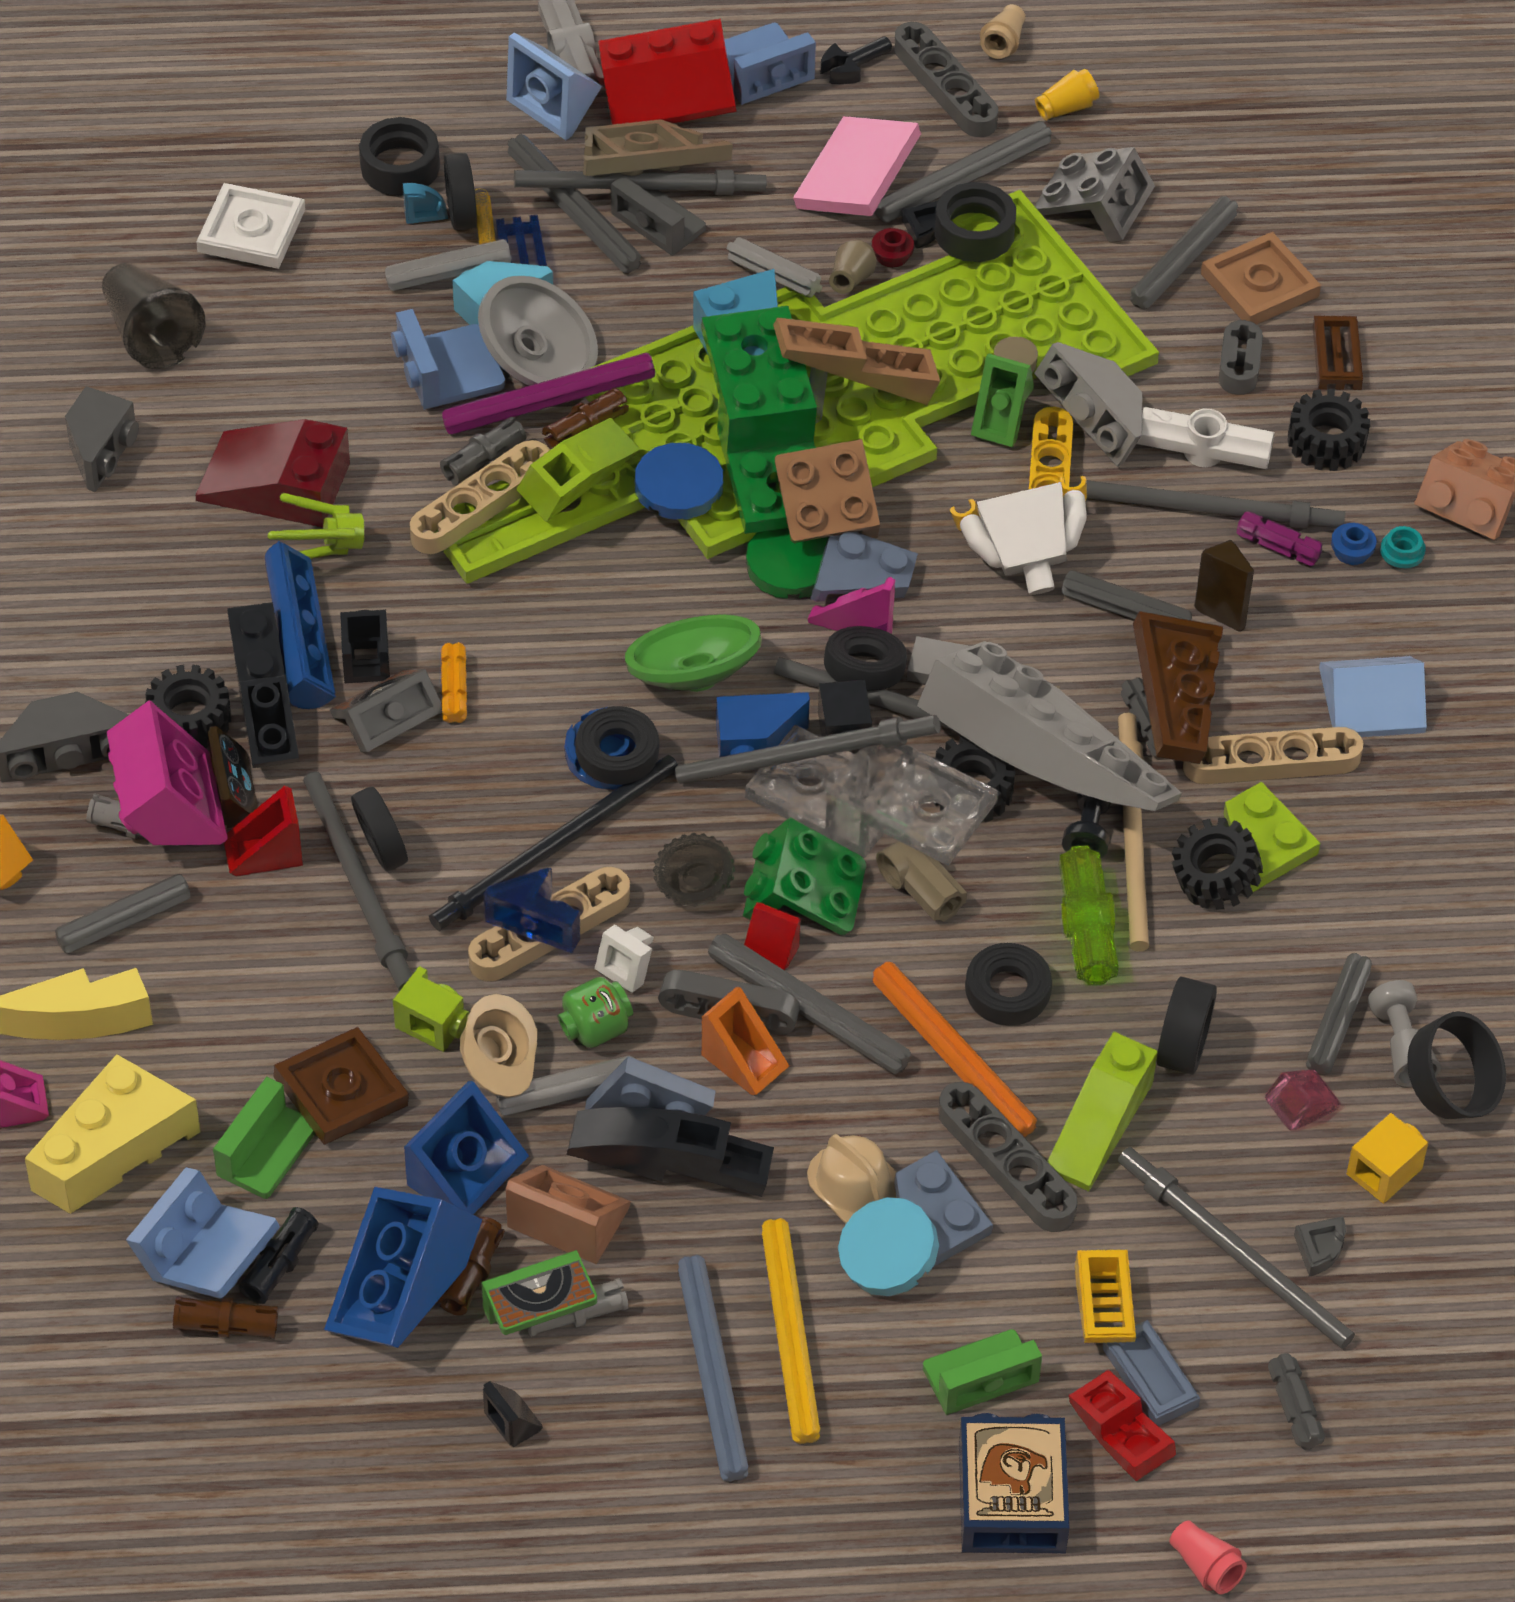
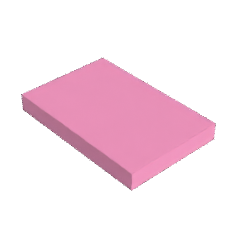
(857, 166)

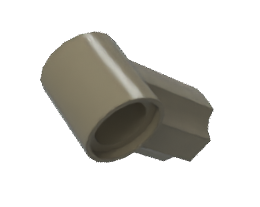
(923, 879)

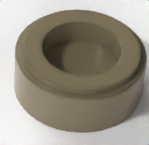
(1019, 350)

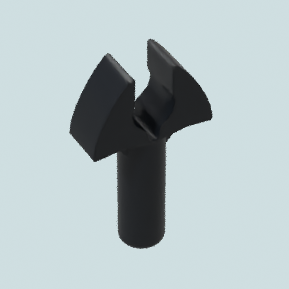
(847, 62)

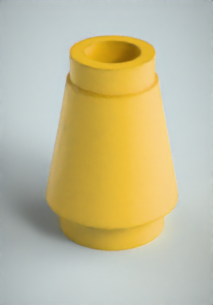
(1069, 94)

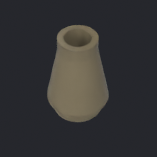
(852, 265)

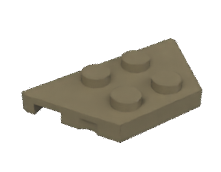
(645, 146)

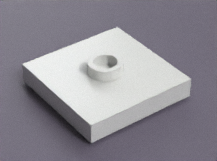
(251, 225)

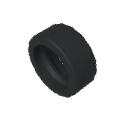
(392, 134)
(975, 245)
(1186, 1025)

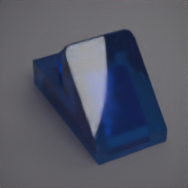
(526, 909)

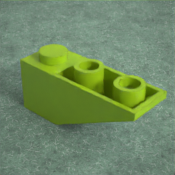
(575, 467)

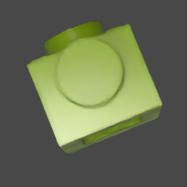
(429, 1011)

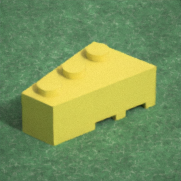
(107, 1132)

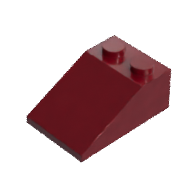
(272, 459)

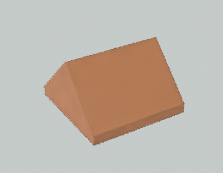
(564, 1211)

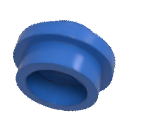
(1353, 543)

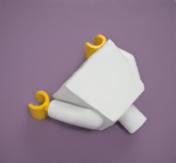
(1027, 530)

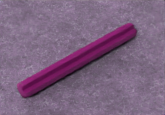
(548, 393)

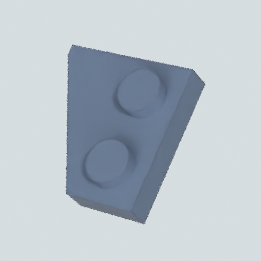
(860, 562)
(649, 1087)

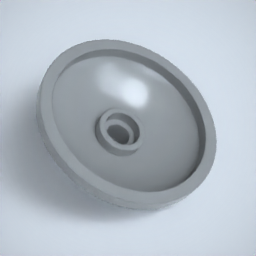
(536, 330)

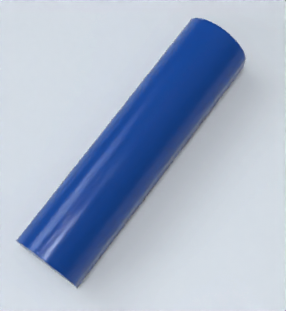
(299, 627)

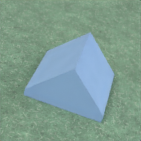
(547, 86)
(1376, 695)

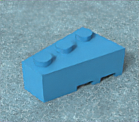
(738, 295)

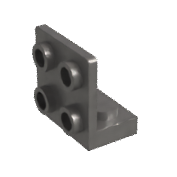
(1106, 182)

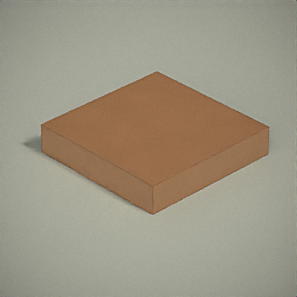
(1260, 279)

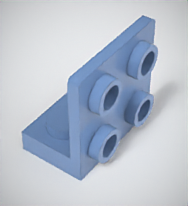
(769, 61)
(197, 1240)

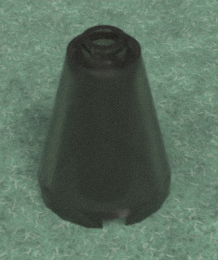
(152, 316)

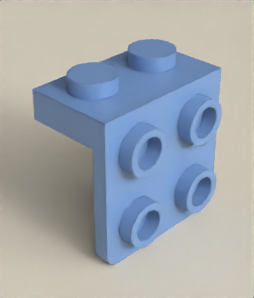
(446, 363)

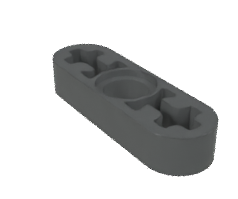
(696, 993)

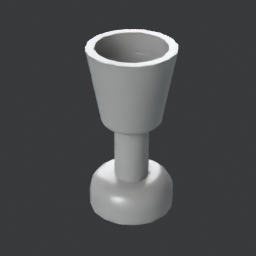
(1393, 1003)

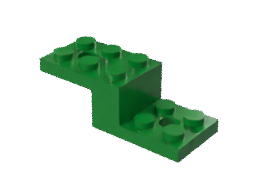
(761, 410)

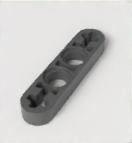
(952, 76)
(1003, 1158)

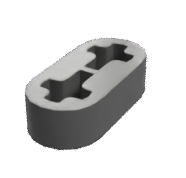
(1234, 356)

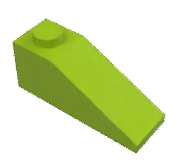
(1103, 1109)

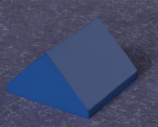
(463, 1152)

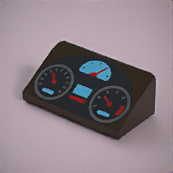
(231, 777)

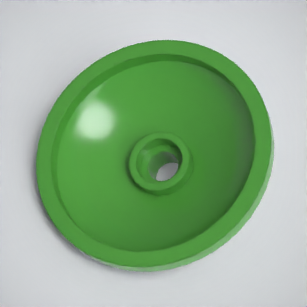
(694, 652)

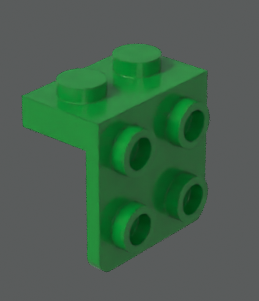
(807, 875)

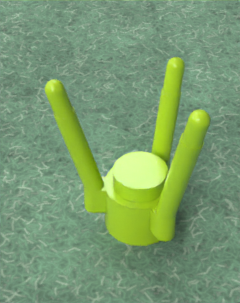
(339, 533)

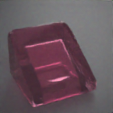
(1301, 1098)

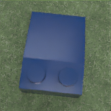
(400, 1265)

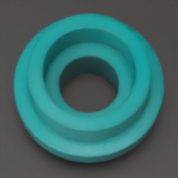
(1403, 547)

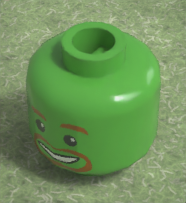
(595, 1012)

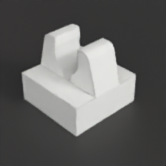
(624, 956)

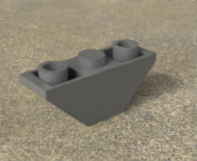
(57, 736)

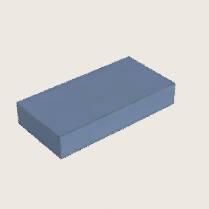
(1153, 1375)

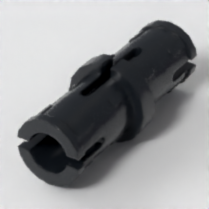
(261, 1278)

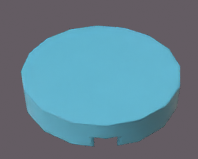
(888, 1246)

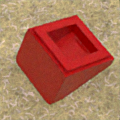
(773, 935)

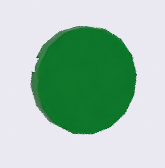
(784, 566)

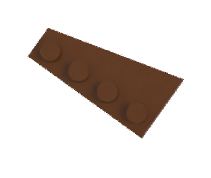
(1178, 679)

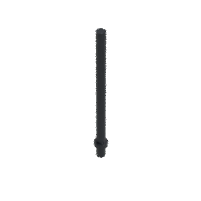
(461, 904)

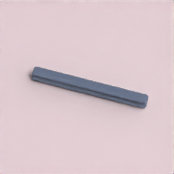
(713, 1368)

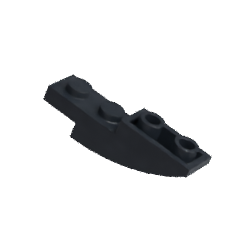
(262, 685)
(671, 1140)

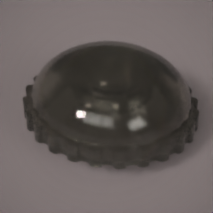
(694, 869)

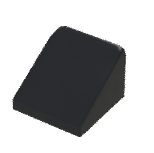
(509, 1414)

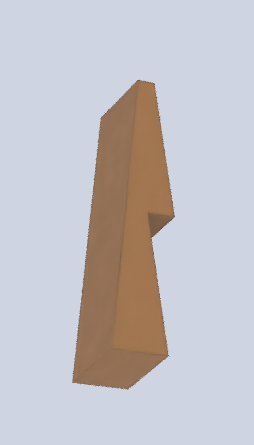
(840, 351)

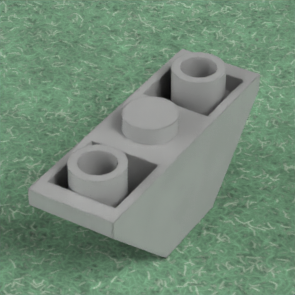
(1096, 397)

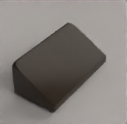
(1224, 585)

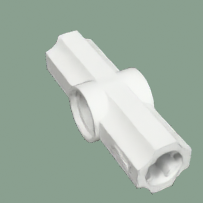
(1206, 437)

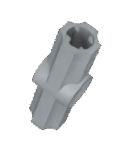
(570, 37)

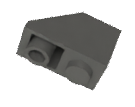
(99, 432)

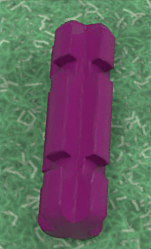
(1279, 538)

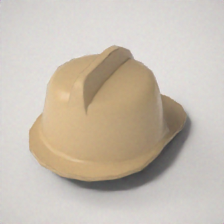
(500, 1045)
(850, 1175)

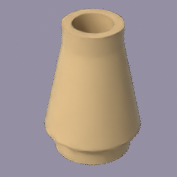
(1002, 34)

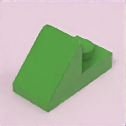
(1001, 399)

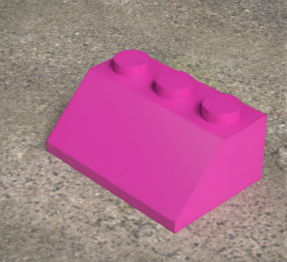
(164, 781)

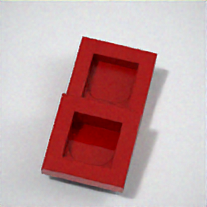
(1120, 1426)

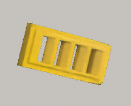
(1105, 1265)

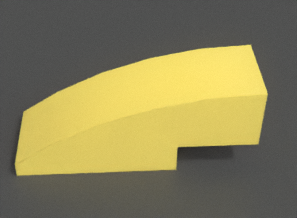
(76, 1008)

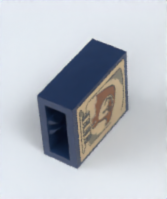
(1013, 1484)

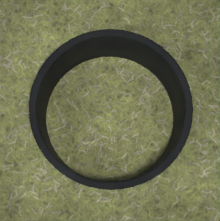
(1485, 1058)

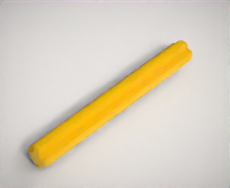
(790, 1331)

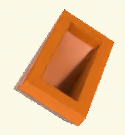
(740, 1043)

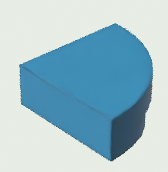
(423, 204)

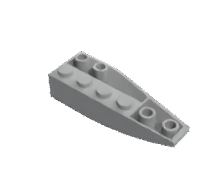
(1038, 728)

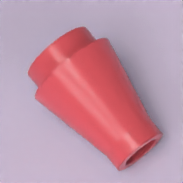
(1210, 1559)

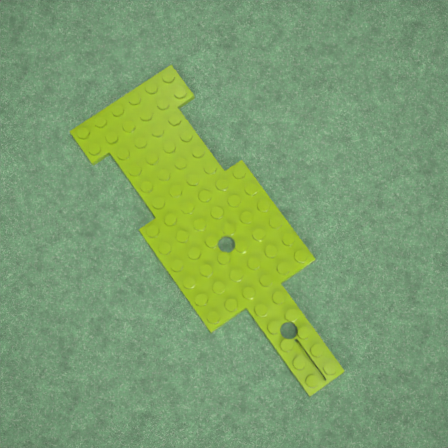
(945, 306)

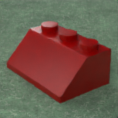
(668, 74)

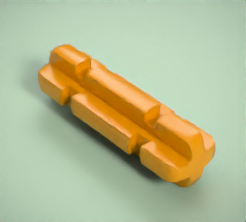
(454, 682)

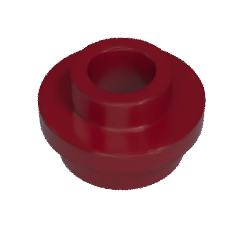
(892, 247)

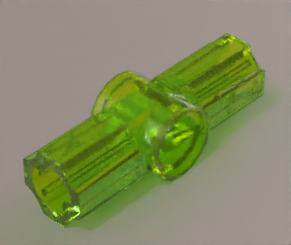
(1088, 915)

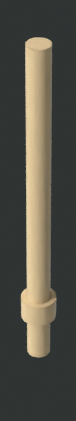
(1134, 849)

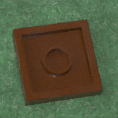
(341, 1085)

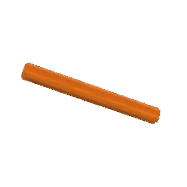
(951, 1045)

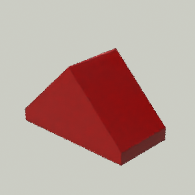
(266, 837)

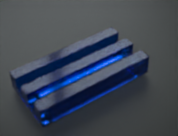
(518, 229)

